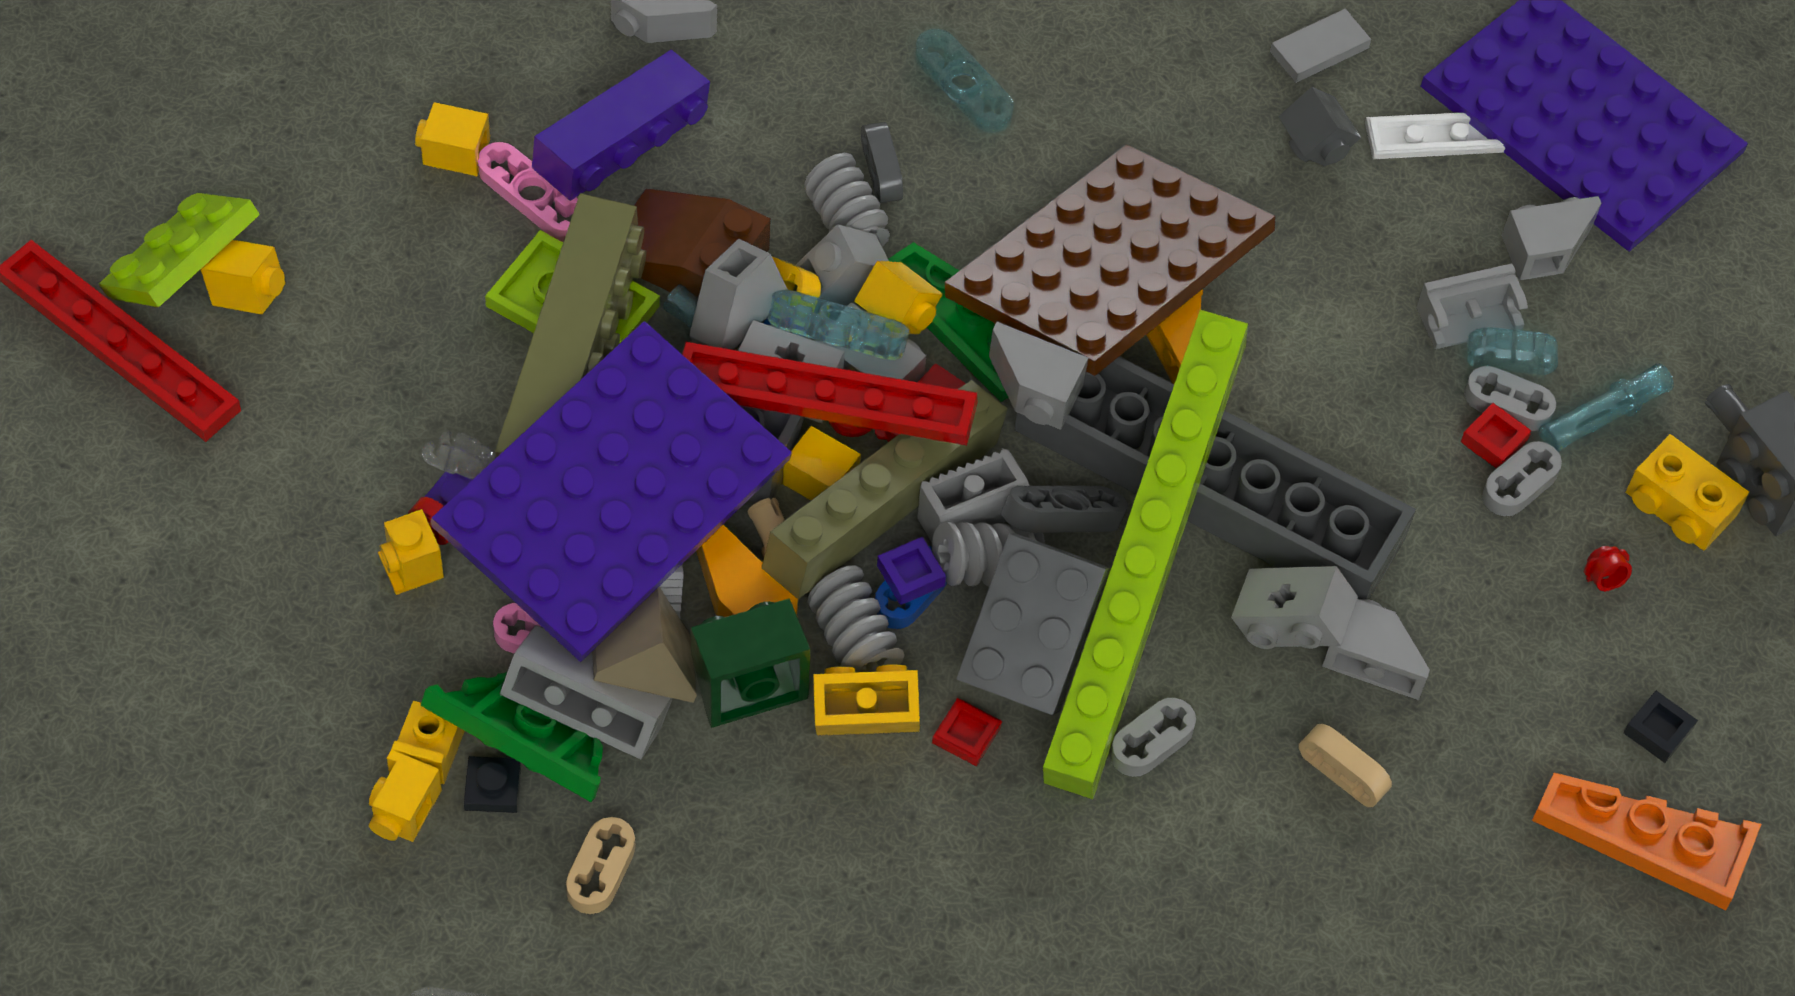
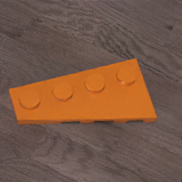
(1651, 836)

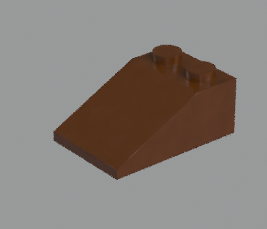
(691, 233)

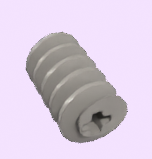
(844, 197)
(972, 550)
(852, 621)

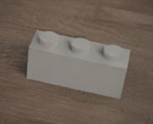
(563, 688)

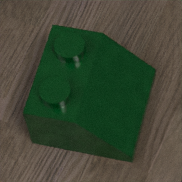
(751, 661)

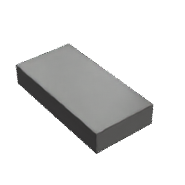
(1320, 45)

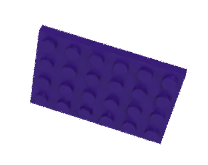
(1585, 116)
(611, 490)

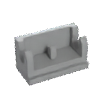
(1469, 302)

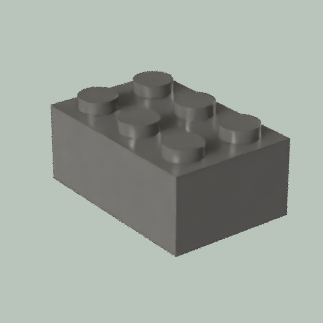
(1033, 623)

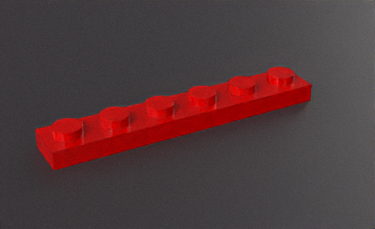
(119, 340)
(838, 394)

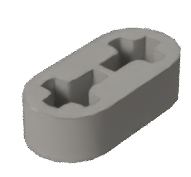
(1511, 395)
(1515, 471)
(1159, 745)

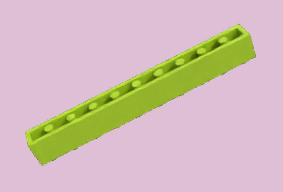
(1145, 555)

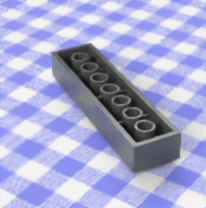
(1253, 485)

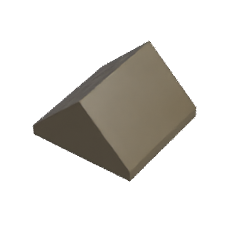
(649, 652)

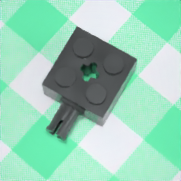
(1760, 454)

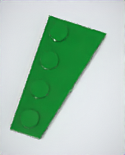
(956, 327)

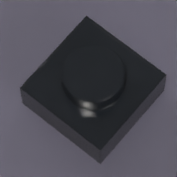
(1660, 726)
(492, 784)

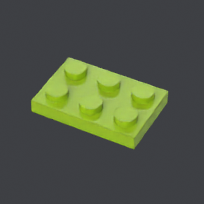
(178, 249)
(525, 283)

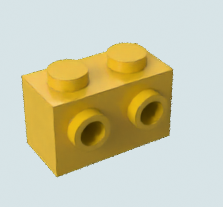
(1686, 493)
(866, 701)

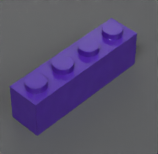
(620, 125)

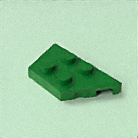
(521, 733)

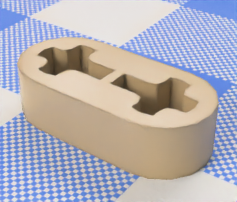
(1345, 764)
(611, 870)

